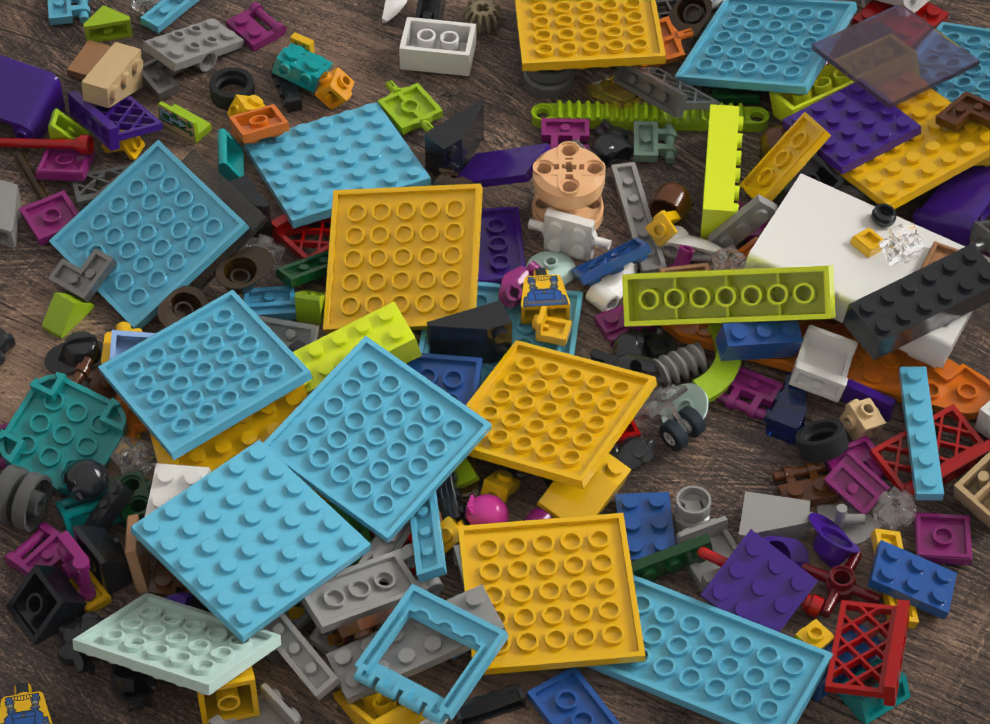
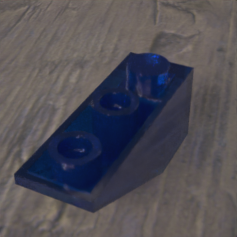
(787, 414)

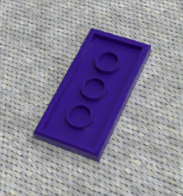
(503, 166)
(500, 243)

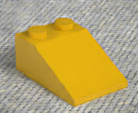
(570, 501)
(377, 710)

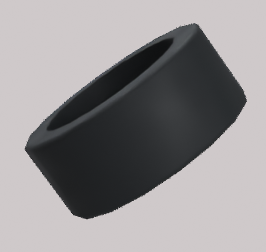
(226, 77)
(822, 440)

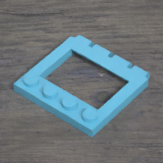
(449, 621)

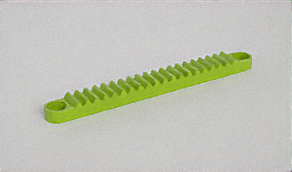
(691, 120)

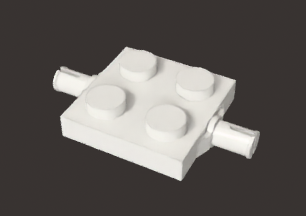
(569, 234)

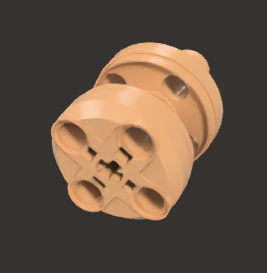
(569, 182)

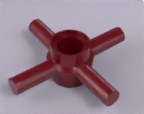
(845, 575)

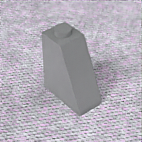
(9, 213)
(774, 516)

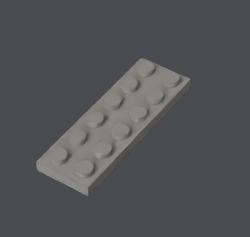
(413, 649)

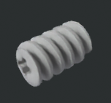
(680, 364)

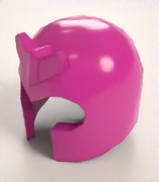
(486, 510)

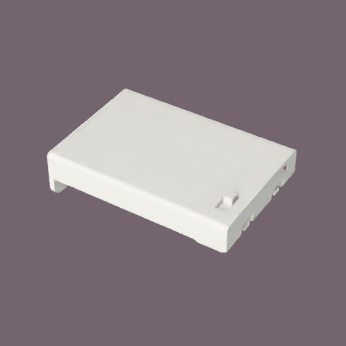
(817, 228)

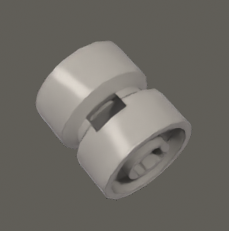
(691, 507)

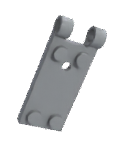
(357, 589)

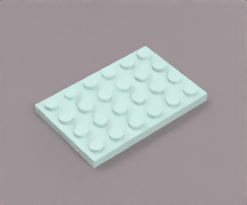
(174, 644)

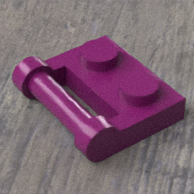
(252, 32)
(44, 554)
(76, 565)

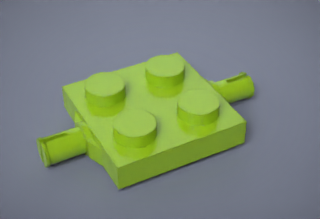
(410, 107)

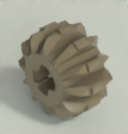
(484, 14)

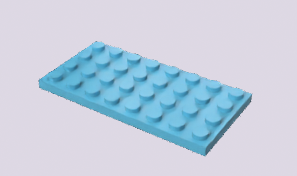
(719, 661)

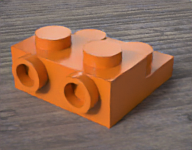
(258, 124)

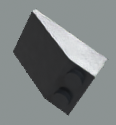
(455, 140)
(472, 333)

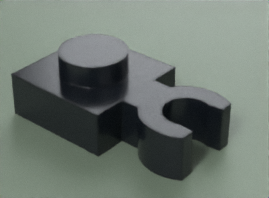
(657, 344)

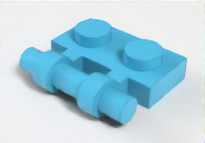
(63, 11)

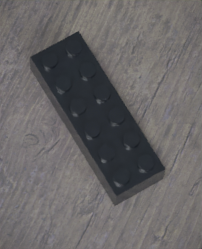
(920, 302)

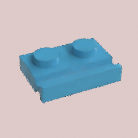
(272, 302)

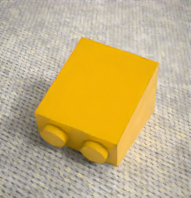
(233, 700)

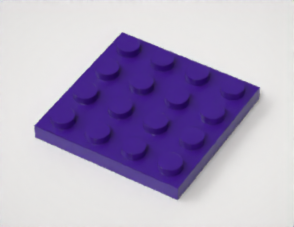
(857, 126)

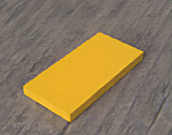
(785, 158)

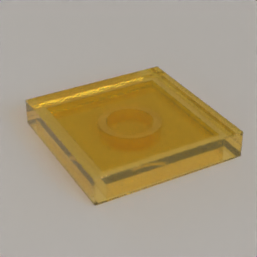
(612, 93)

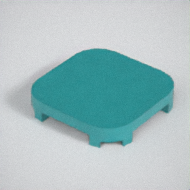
(59, 425)

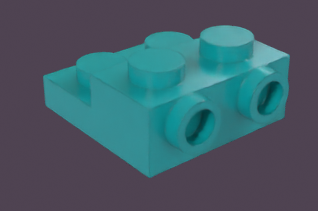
(301, 66)

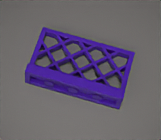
(109, 131)

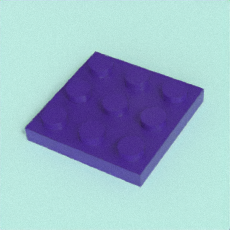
(759, 584)

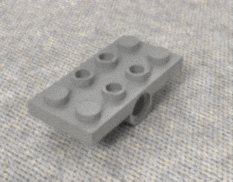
(194, 45)

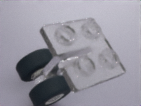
(678, 424)

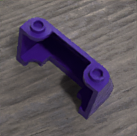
(28, 97)
(957, 205)

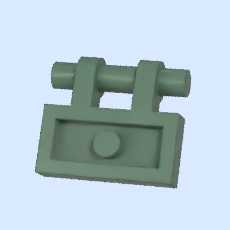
(646, 142)

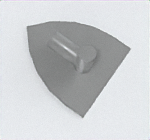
(856, 526)

